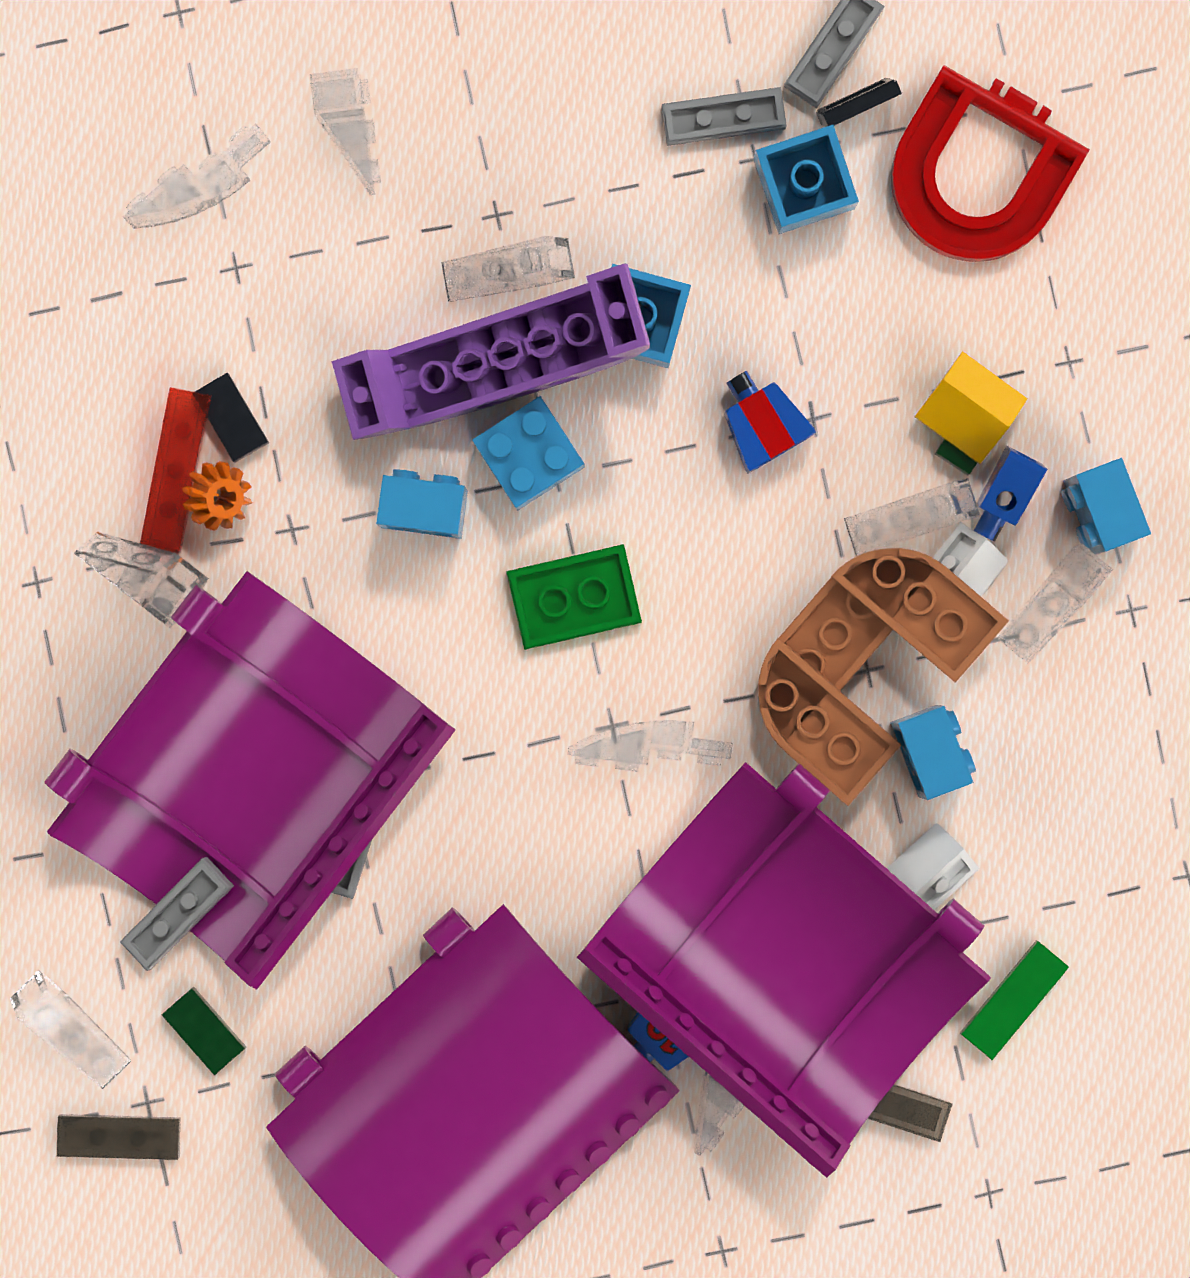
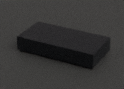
(858, 102)
(233, 418)

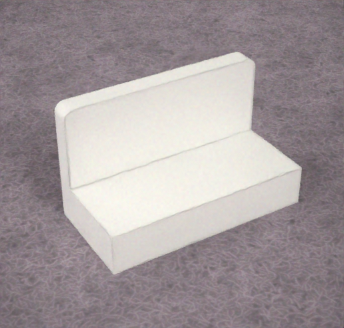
(971, 558)
(934, 866)

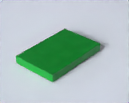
(574, 596)

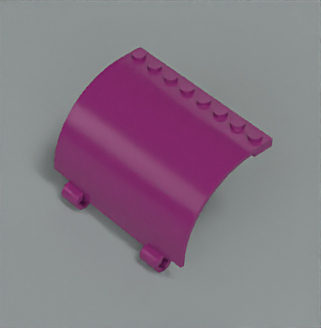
(251, 751)
(787, 961)
(465, 1103)

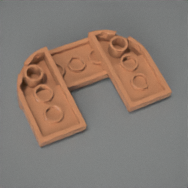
(836, 637)

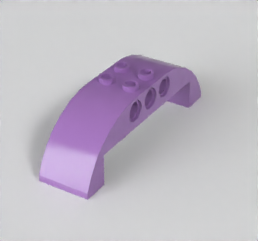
(494, 357)

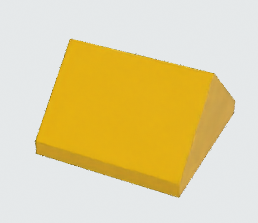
(971, 408)

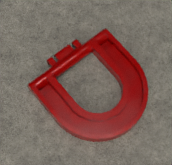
(1035, 199)

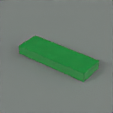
(1014, 1000)

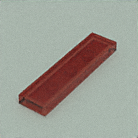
(175, 459)

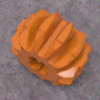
(205, 488)

